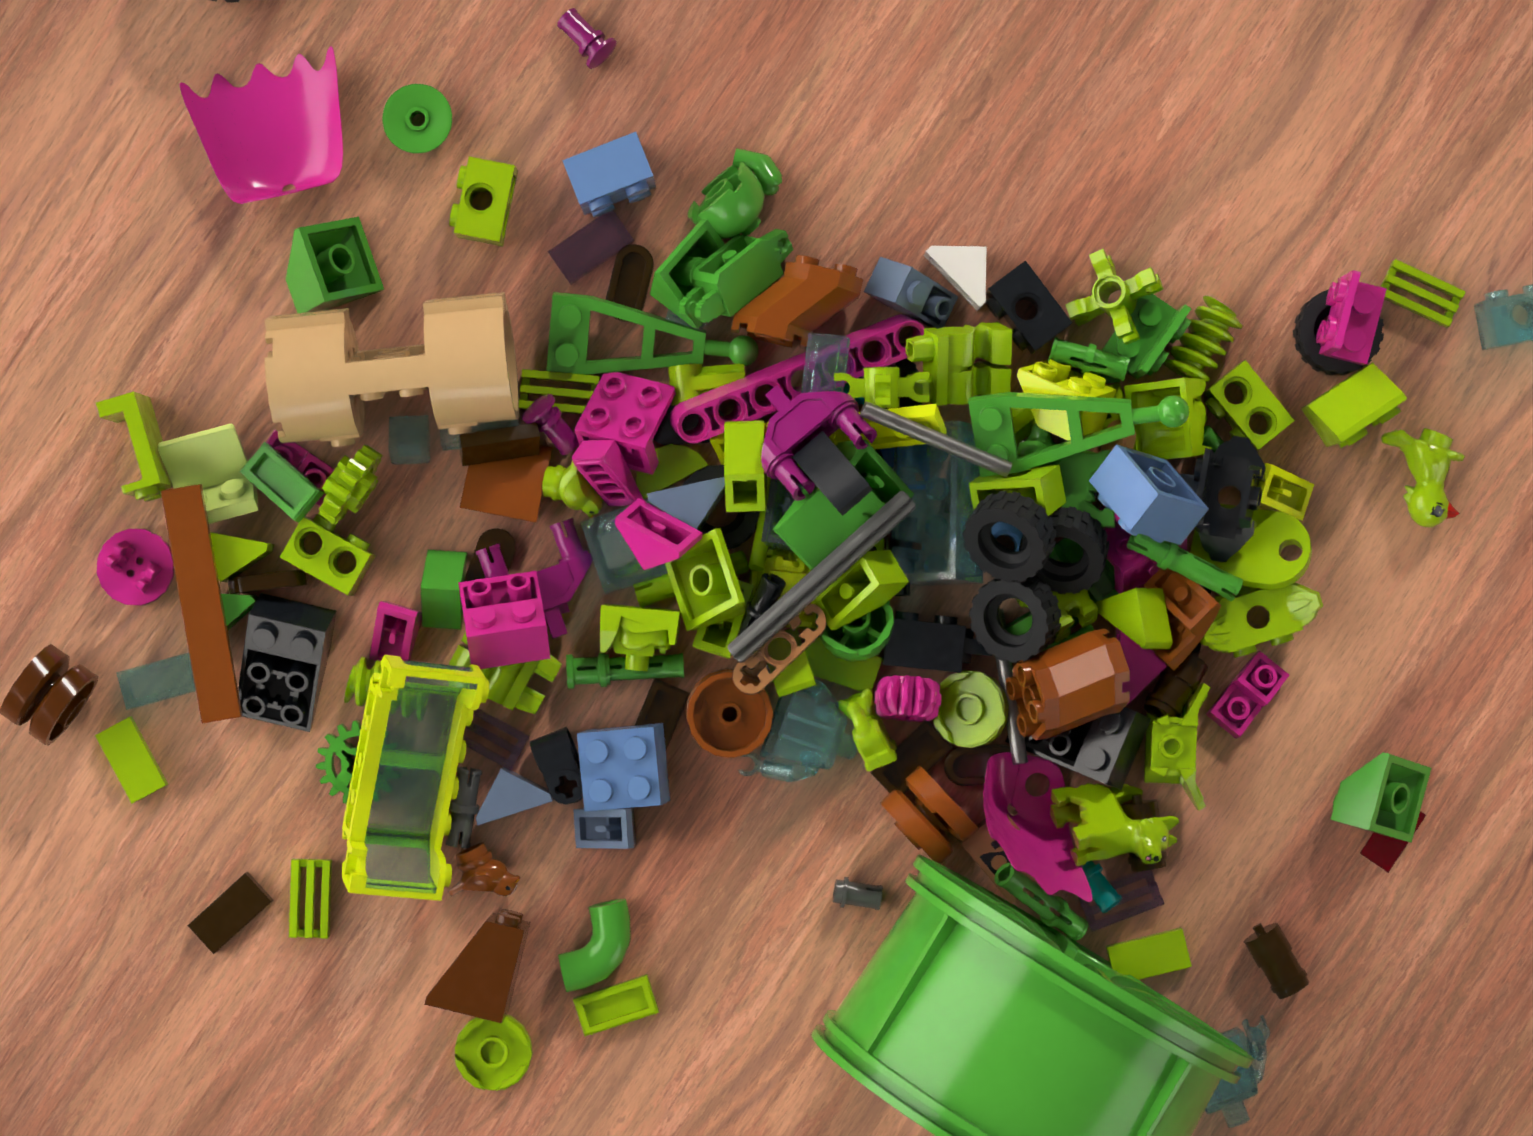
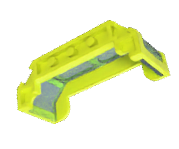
(408, 777)

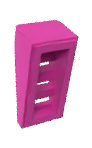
(604, 457)

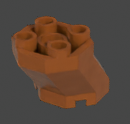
(799, 302)
(1069, 685)

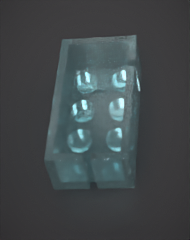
(940, 512)

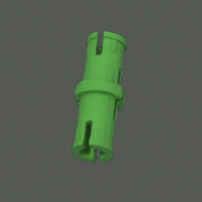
(1089, 358)

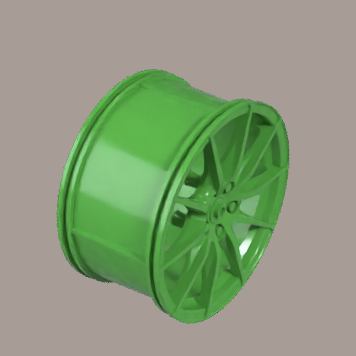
(1016, 1030)

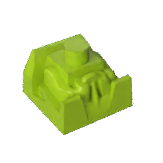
(1166, 441)
(638, 632)

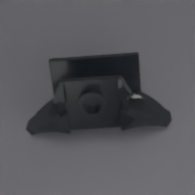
(1234, 465)

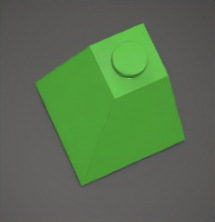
(331, 266)
(1383, 797)

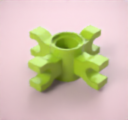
(1140, 285)
(884, 386)

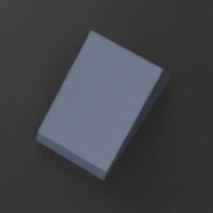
(690, 502)
(511, 795)
(605, 828)

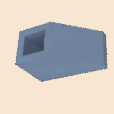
(910, 293)

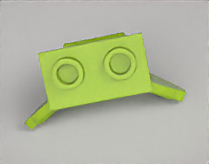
(1288, 613)
(1172, 748)

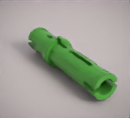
(1190, 566)
(1068, 921)

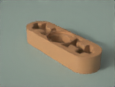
(766, 678)

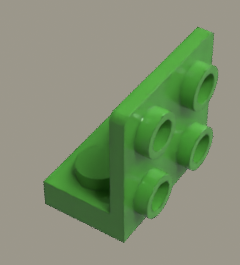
(1156, 326)

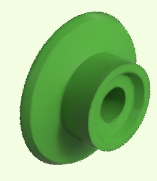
(407, 103)

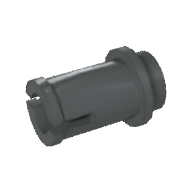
(857, 894)

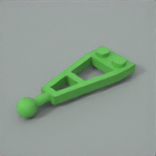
(571, 336)
(996, 434)

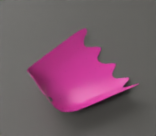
(253, 126)
(1038, 845)

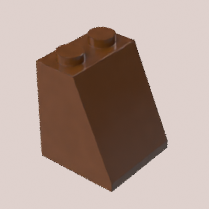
(485, 971)

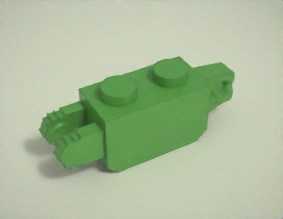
(735, 275)

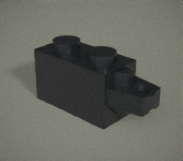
(929, 644)

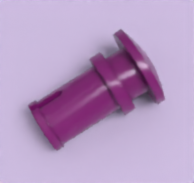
(590, 42)
(551, 423)

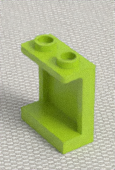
(145, 437)

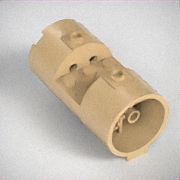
(322, 378)

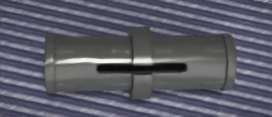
(464, 807)

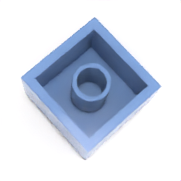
(610, 175)
(1147, 495)
(623, 767)

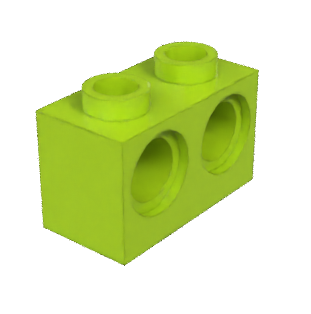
(1256, 399)
(324, 563)

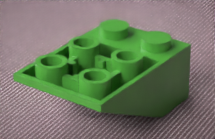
(817, 528)

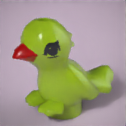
(1429, 464)

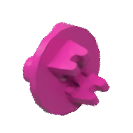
(149, 579)

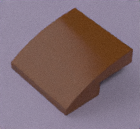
(507, 486)
(1189, 614)

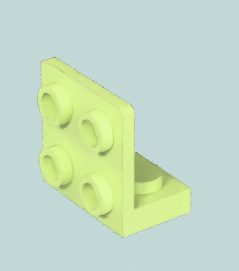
(214, 461)

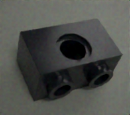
(1025, 285)

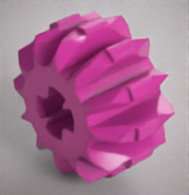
(907, 698)

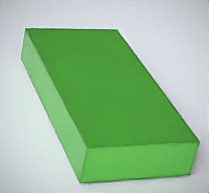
(281, 482)

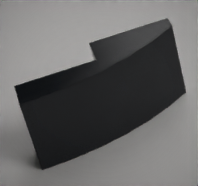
(832, 473)

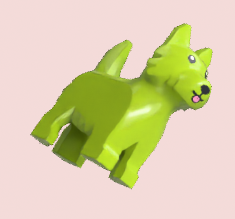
(1105, 828)

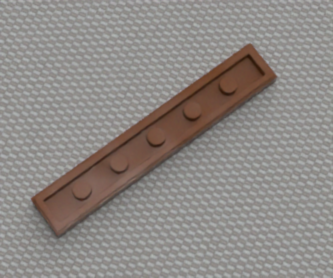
(201, 603)

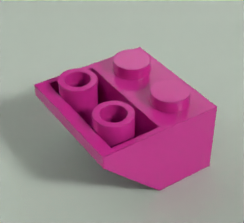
(504, 620)

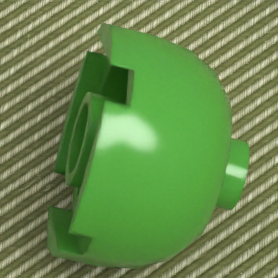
(731, 202)
(861, 637)

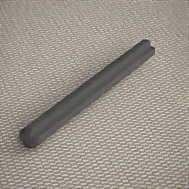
(821, 576)

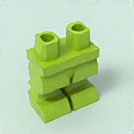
(950, 359)
(510, 682)

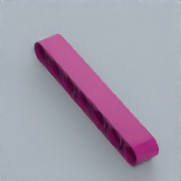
(743, 390)

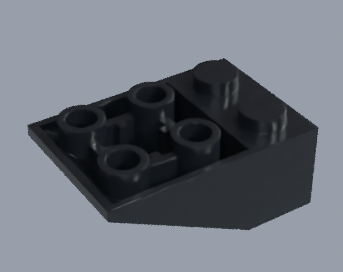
(284, 661)
(1098, 748)

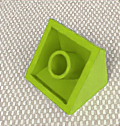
(706, 583)

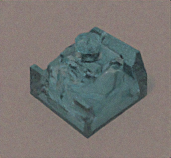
(612, 556)

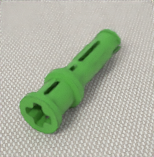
(605, 669)

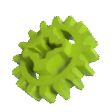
(350, 484)

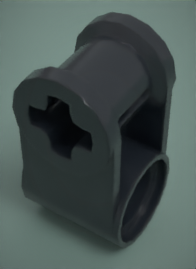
(558, 758)

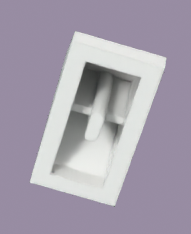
(963, 269)

